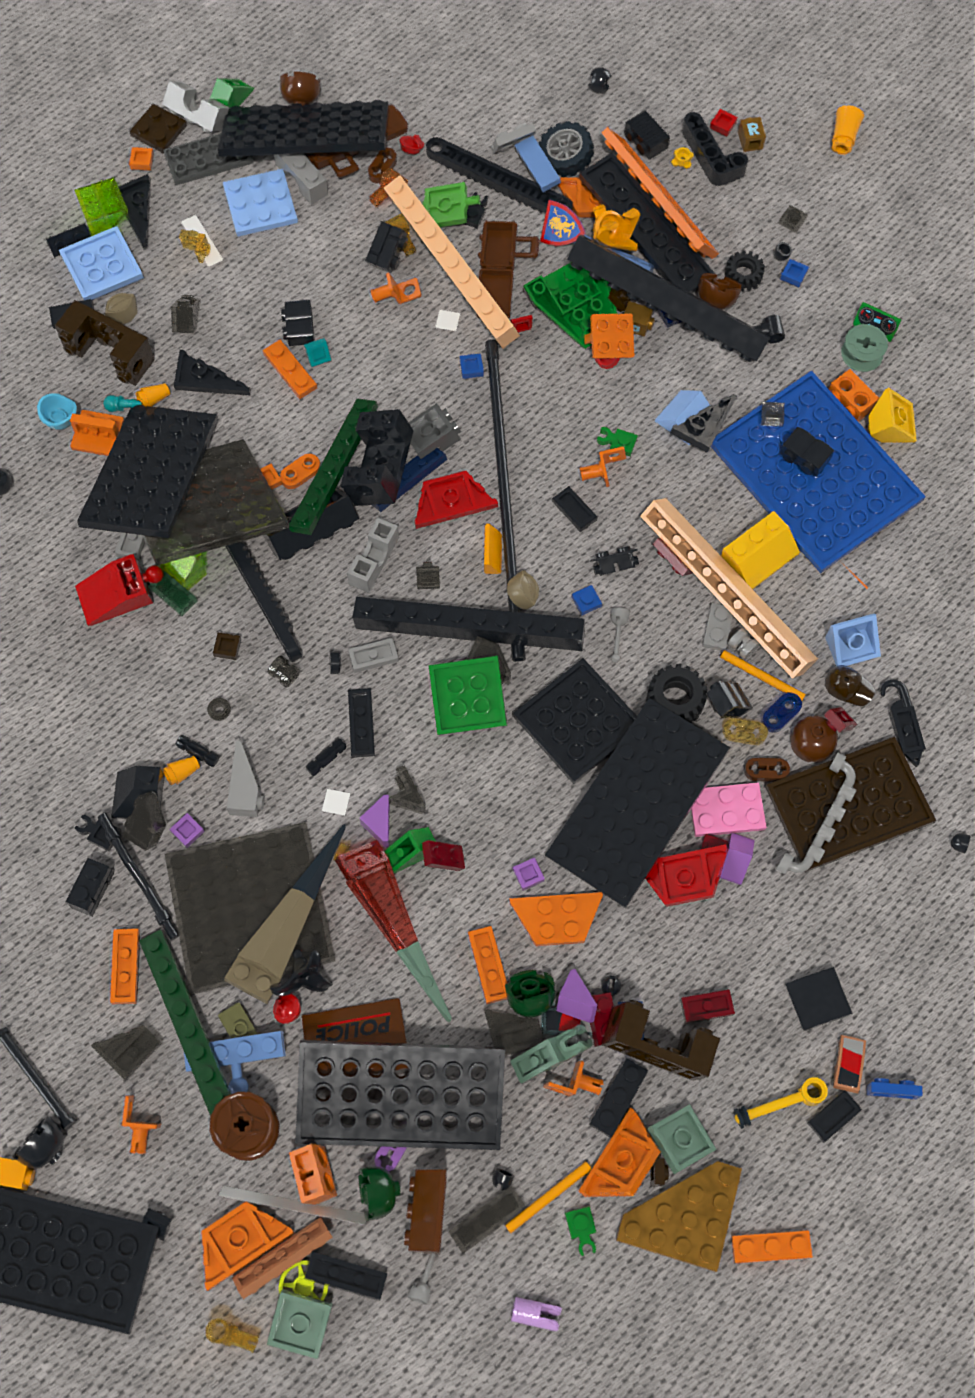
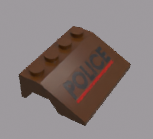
(361, 1023)

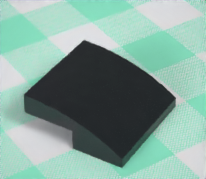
(819, 998)

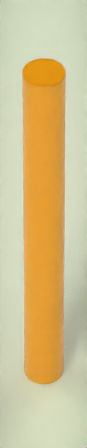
(758, 673)
(548, 1197)

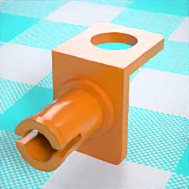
(396, 290)
(599, 470)
(577, 1081)
(140, 1129)

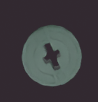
(864, 348)

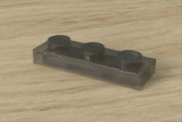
(487, 1219)

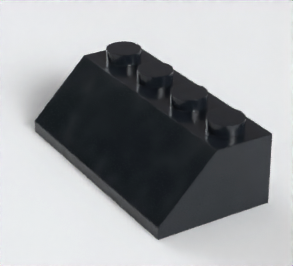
(337, 515)

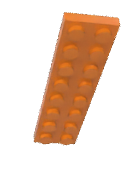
(661, 196)

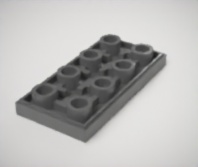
(200, 160)

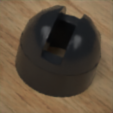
(786, 251)
(960, 842)
(606, 983)
(503, 1178)

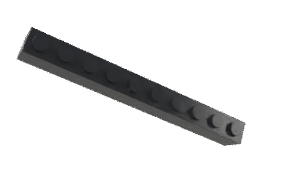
(668, 298)
(468, 623)

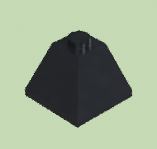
(131, 784)

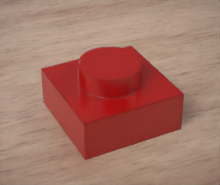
(723, 122)

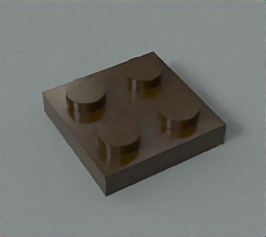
(158, 128)

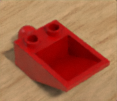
(115, 591)

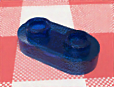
(781, 713)

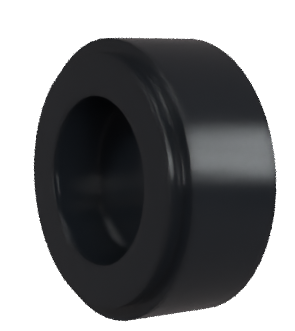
(334, 662)

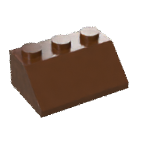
(426, 1211)

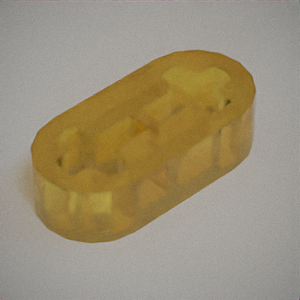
(745, 726)

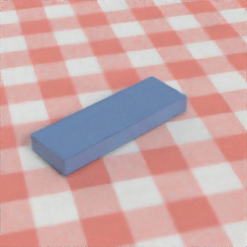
(537, 163)

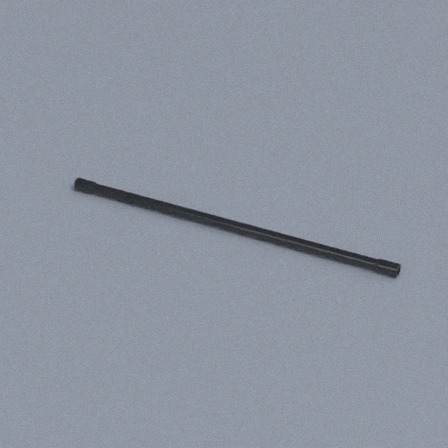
(492, 357)

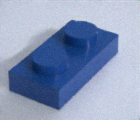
(905, 1089)

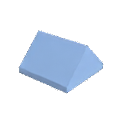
(681, 407)
(854, 640)

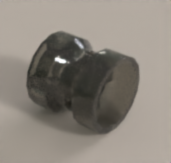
(283, 671)

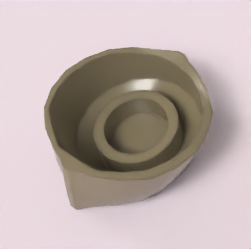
(121, 307)
(523, 590)

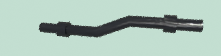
(162, 916)

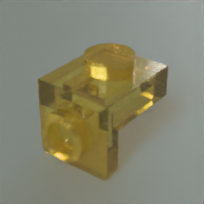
(195, 241)

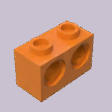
(856, 393)
(312, 1174)

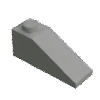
(244, 794)

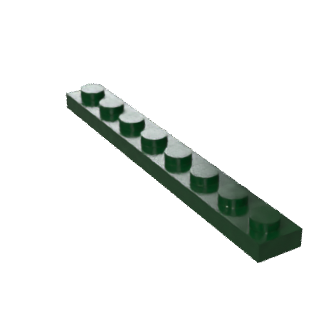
(330, 471)
(185, 1019)

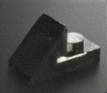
(409, 797)

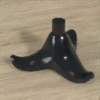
(304, 974)

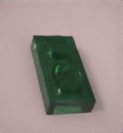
(173, 594)

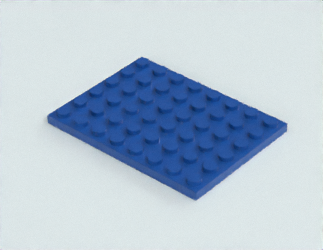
(849, 498)

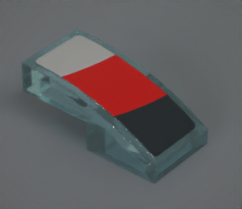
(556, 1023)

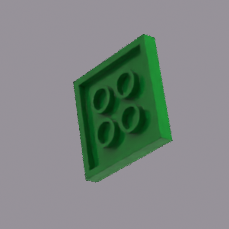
(467, 695)

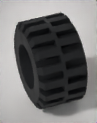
(682, 679)

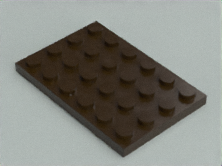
(883, 807)

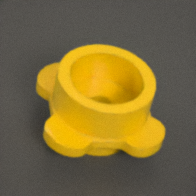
(682, 153)

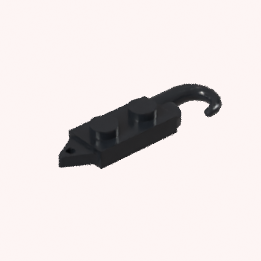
(905, 723)

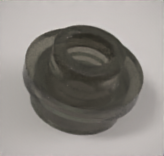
(215, 703)

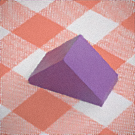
(376, 820)
(737, 859)
(576, 999)

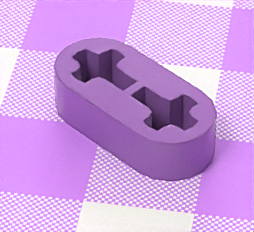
(395, 1158)

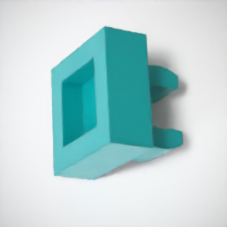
(317, 352)

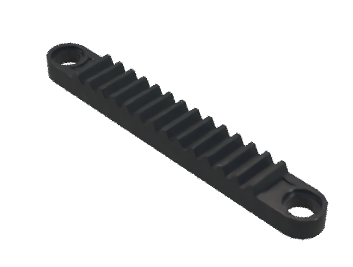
(493, 175)
(264, 599)

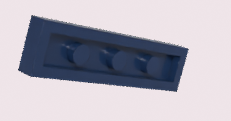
(416, 471)

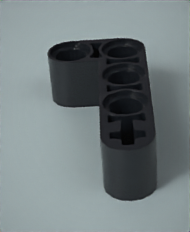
(716, 166)

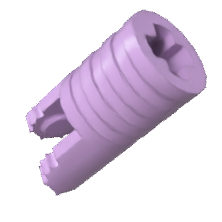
(529, 1311)

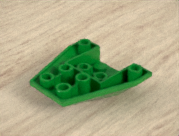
(570, 299)

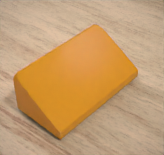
(492, 550)

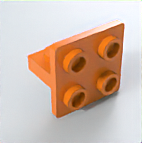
(611, 336)
(95, 431)

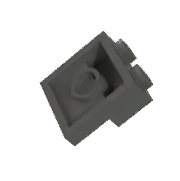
(433, 431)

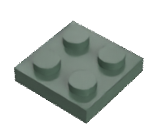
(681, 1139)
(299, 1324)

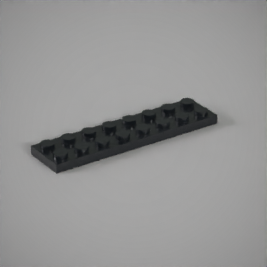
(653, 232)

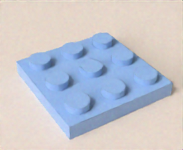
(260, 202)
(101, 264)

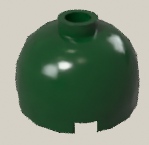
(530, 993)
(377, 1191)

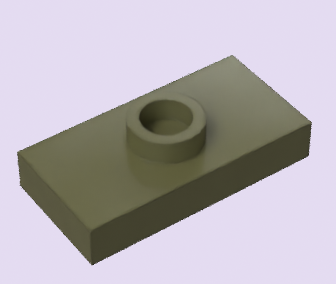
(237, 1022)

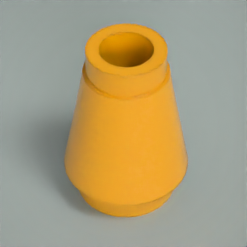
(152, 394)
(180, 770)

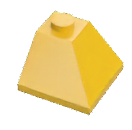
(892, 419)

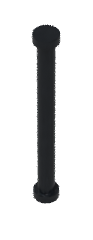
(36, 1080)

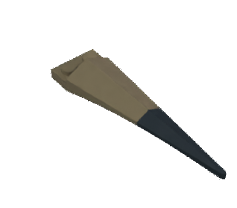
(268, 952)

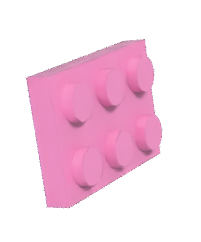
(728, 810)

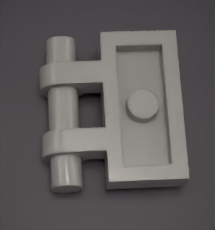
(505, 140)

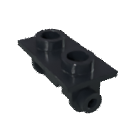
(67, 238)
(623, 558)

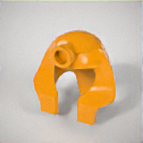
(613, 230)

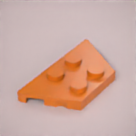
(580, 195)
(557, 917)
(623, 1161)
(238, 1241)

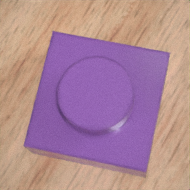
(187, 830)
(528, 874)

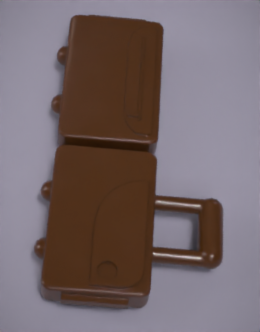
(396, 127)
(498, 260)

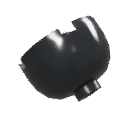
(41, 1145)

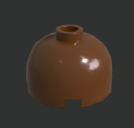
(300, 88)
(718, 292)
(813, 739)

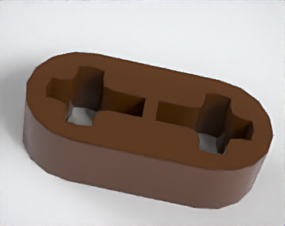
(378, 163)
(766, 763)

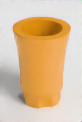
(846, 128)

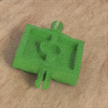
(449, 203)

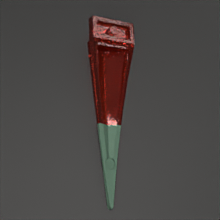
(375, 887)

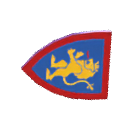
(560, 225)

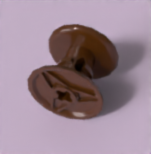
(232, 1114)

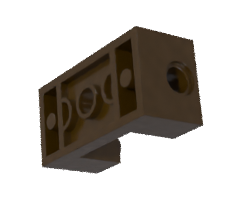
(84, 325)
(691, 1058)

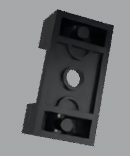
(386, 441)

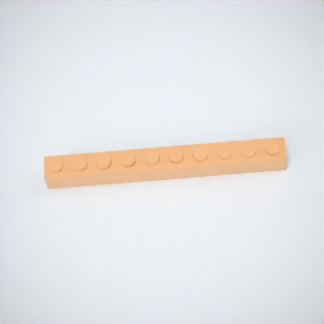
(452, 262)
(729, 588)

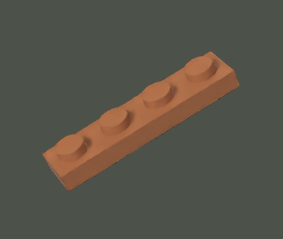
(281, 1258)

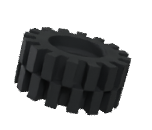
(749, 261)

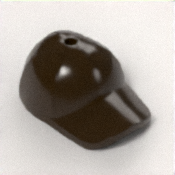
(854, 691)

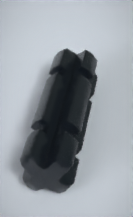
(197, 750)
(326, 757)

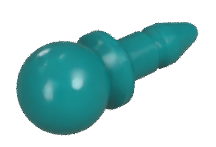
(113, 403)

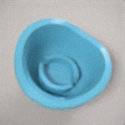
(56, 410)

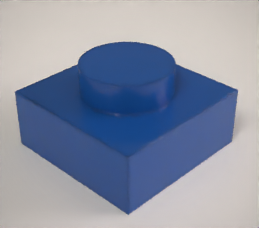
(794, 273)
(471, 366)
(586, 600)

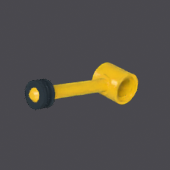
(744, 1116)

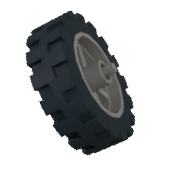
(573, 159)

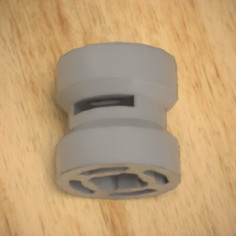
(743, 643)

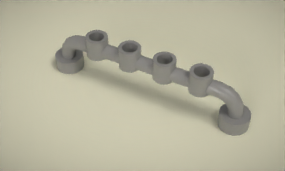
(825, 832)

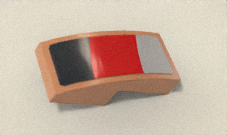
(849, 1064)

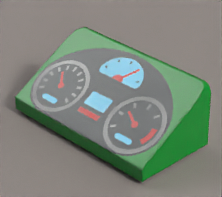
(873, 316)

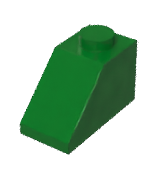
(231, 91)
(408, 849)

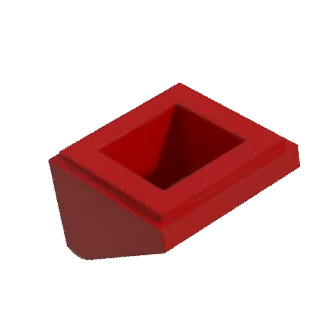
(522, 323)

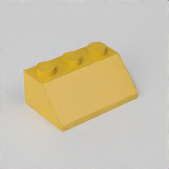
(761, 550)

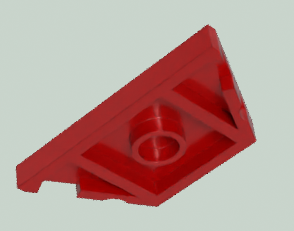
(451, 498)
(688, 875)

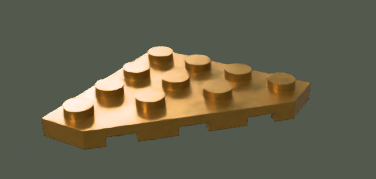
(687, 1219)

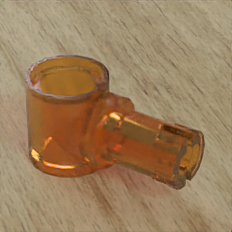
(380, 194)

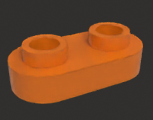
(300, 470)

